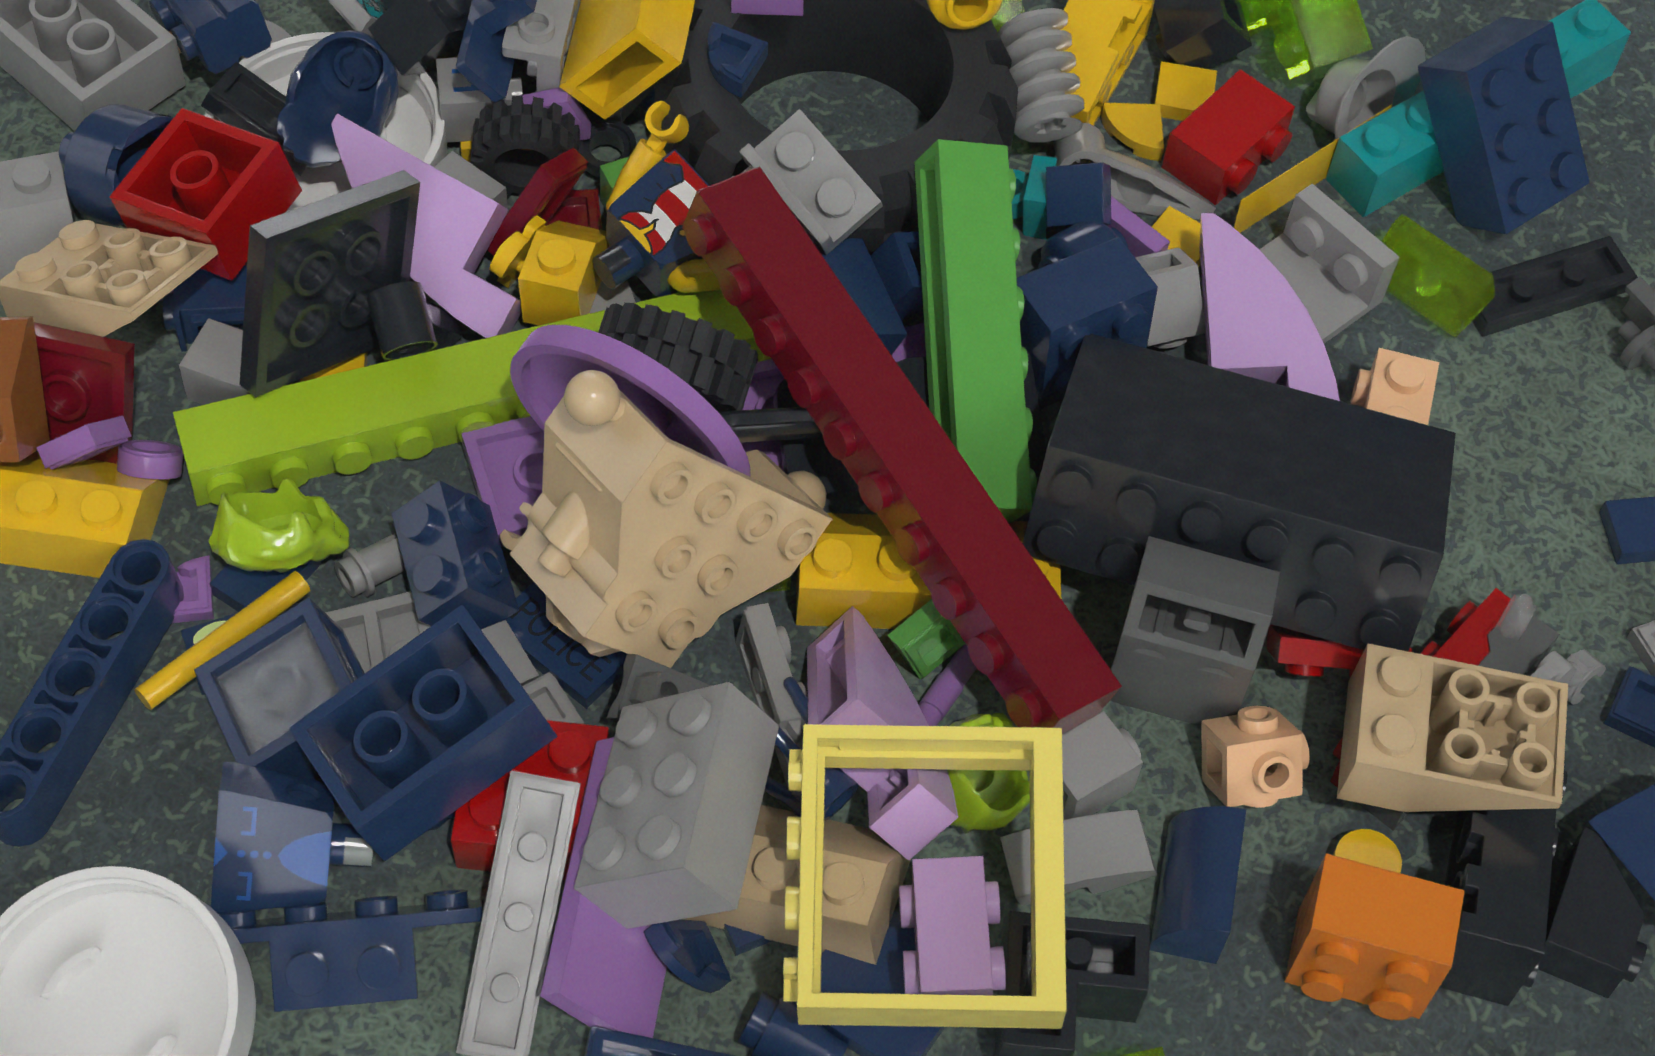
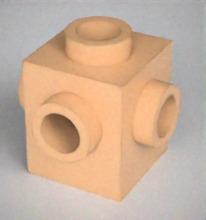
(1253, 757)

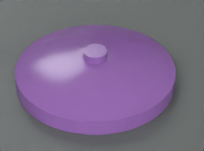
(560, 352)

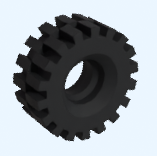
(691, 349)

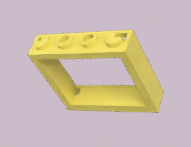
(944, 749)

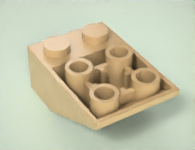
(99, 276)
(1450, 736)

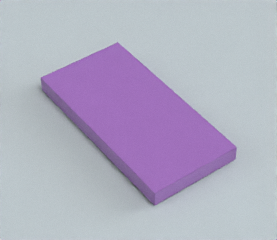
(595, 963)

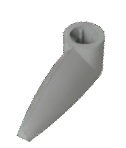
(1132, 182)

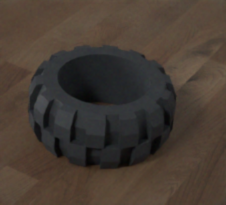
(947, 73)

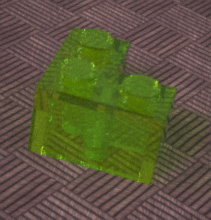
(1309, 31)

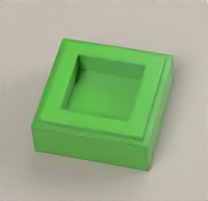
(925, 640)

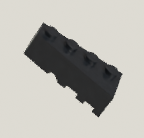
(1506, 878)

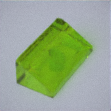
(1436, 277)

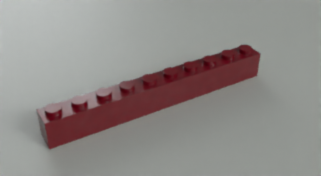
(898, 456)

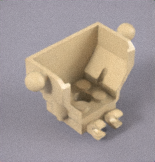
(649, 536)

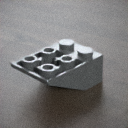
(1192, 632)

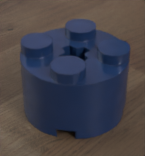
(103, 154)

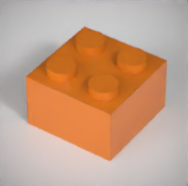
(1374, 938)

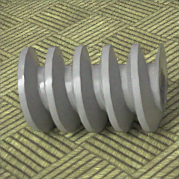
(1041, 75)

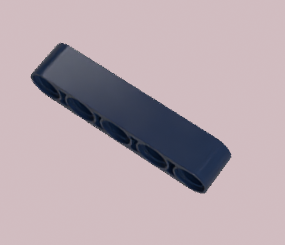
(81, 661)

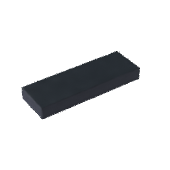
(1555, 285)

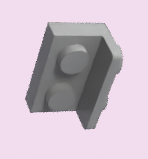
(543, 40)
(813, 181)

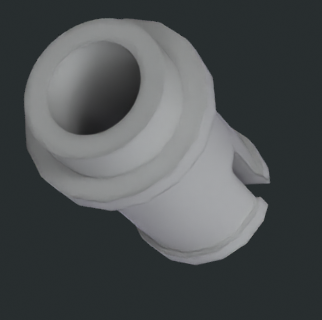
(365, 569)

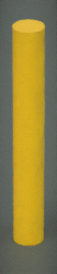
(242, 624)

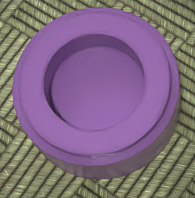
(150, 459)

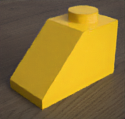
(560, 273)

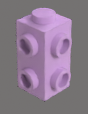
(950, 920)

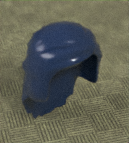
(336, 76)

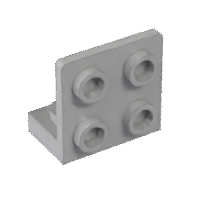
(1331, 262)

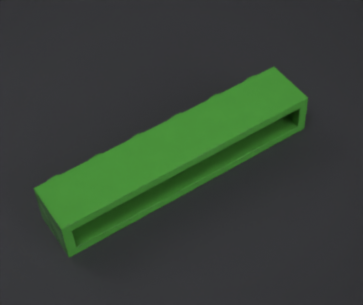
(975, 315)

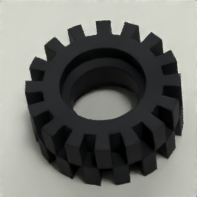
(508, 129)

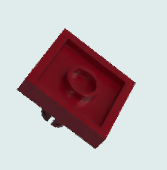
(85, 380)

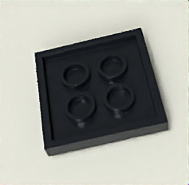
(314, 276)

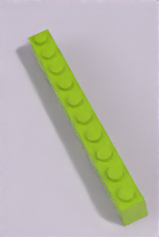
(380, 409)

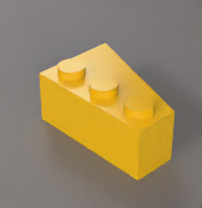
(1104, 44)

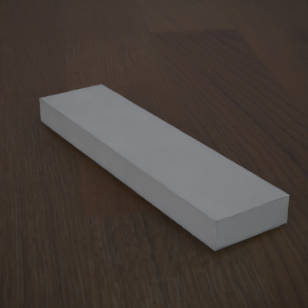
(518, 916)

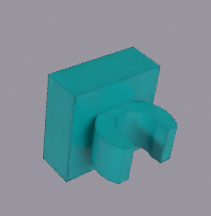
(1031, 197)

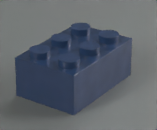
(1504, 124)
(422, 733)

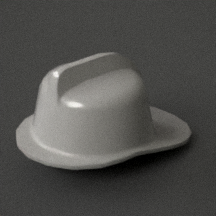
(1362, 88)

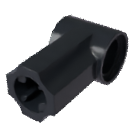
(408, 322)

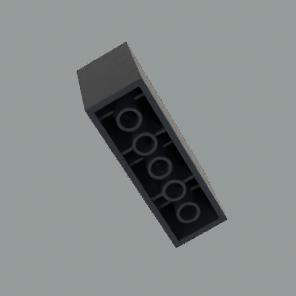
(1252, 473)

